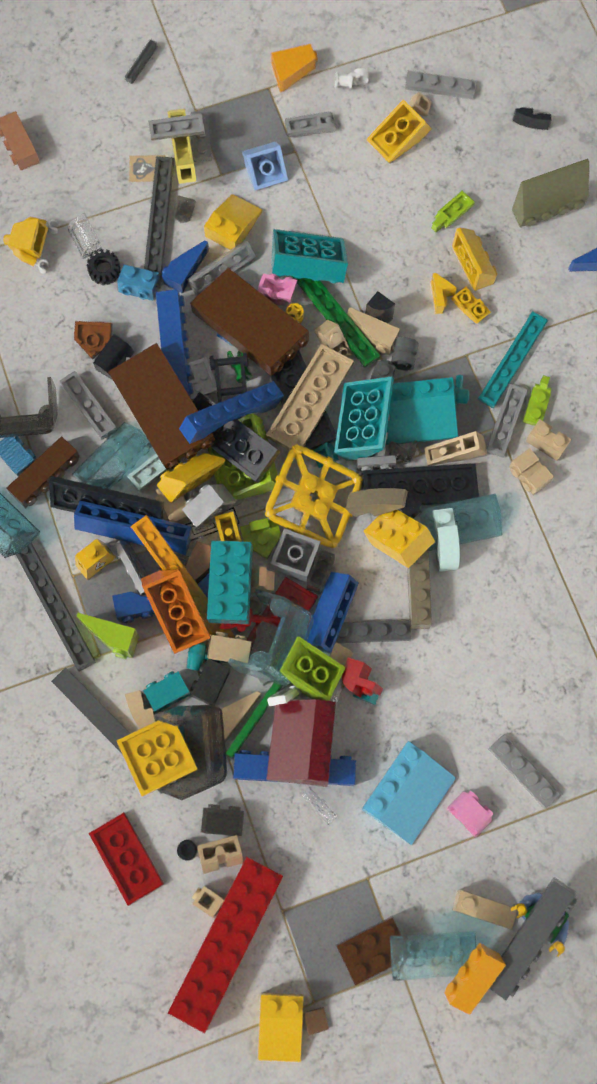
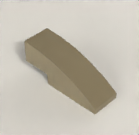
(376, 501)

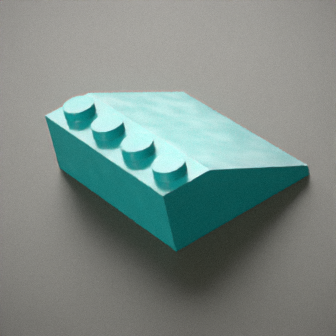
(308, 256)
(422, 411)
(363, 418)

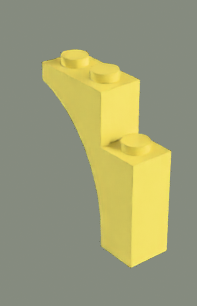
(182, 153)

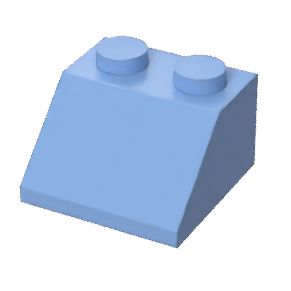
(265, 165)

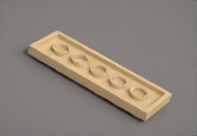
(310, 398)

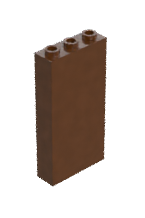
(250, 321)
(158, 404)

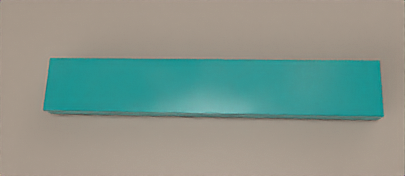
(512, 359)

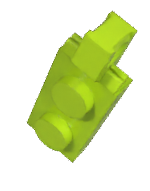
(452, 211)
(538, 402)

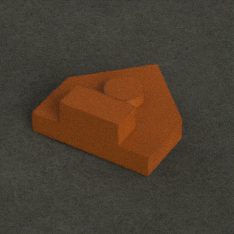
(92, 336)

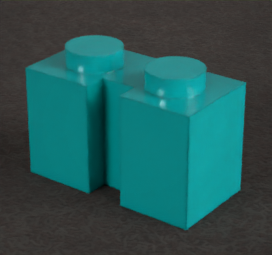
(166, 692)

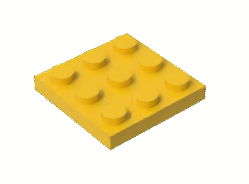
(156, 756)

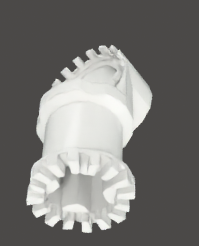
(352, 78)

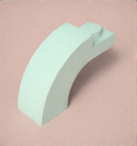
(447, 540)

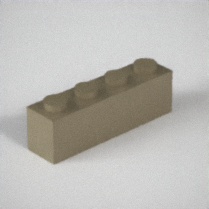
(419, 593)

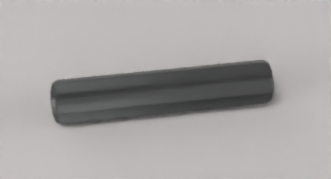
(141, 61)

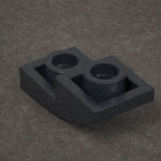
(526, 118)

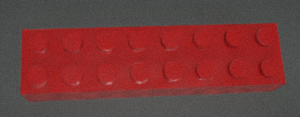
(225, 945)

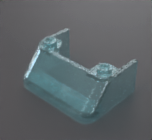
(294, 622)

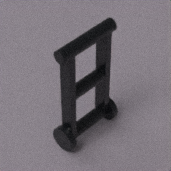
(214, 365)

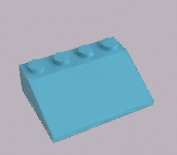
(409, 793)

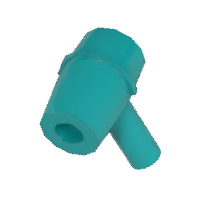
(462, 394)
(196, 656)

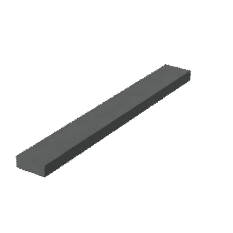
(159, 216)
(55, 608)
(91, 708)

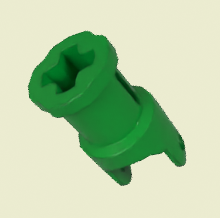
(237, 368)

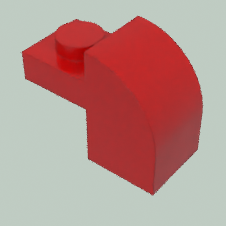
(356, 678)

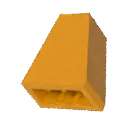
(293, 64)

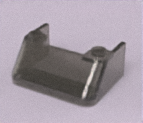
(35, 423)
(205, 743)

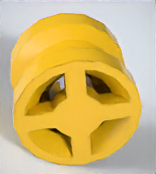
(296, 310)

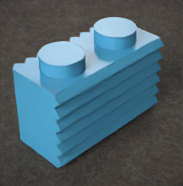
(15, 455)

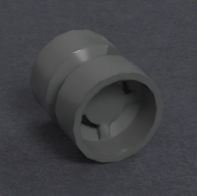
(404, 353)

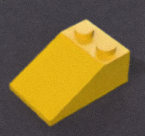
(398, 132)
(231, 222)
(280, 1027)

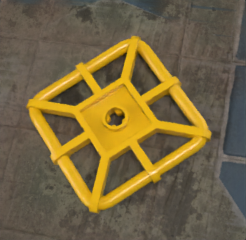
(303, 501)

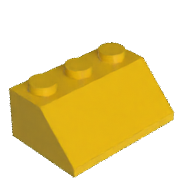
(473, 258)
(189, 475)

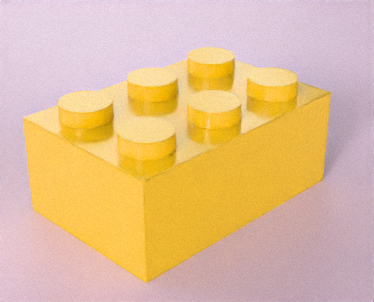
(399, 537)

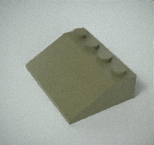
(552, 193)

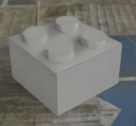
(211, 502)
(295, 555)

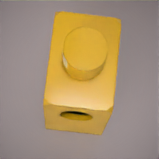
(93, 558)

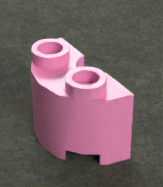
(277, 290)
(471, 813)

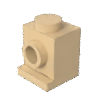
(213, 907)

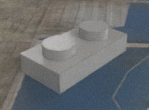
(371, 463)

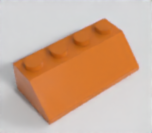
(175, 609)

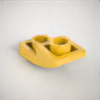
(470, 306)

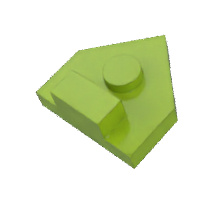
(263, 536)

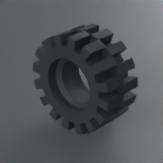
(100, 258)

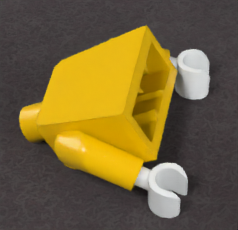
(28, 240)

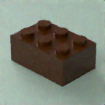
(369, 950)

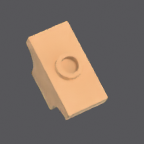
(262, 579)

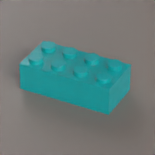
(230, 582)

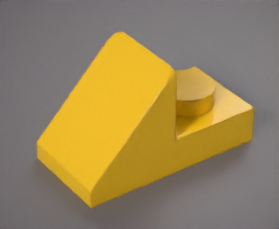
(441, 289)

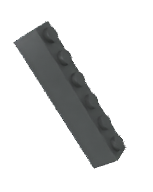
(532, 935)

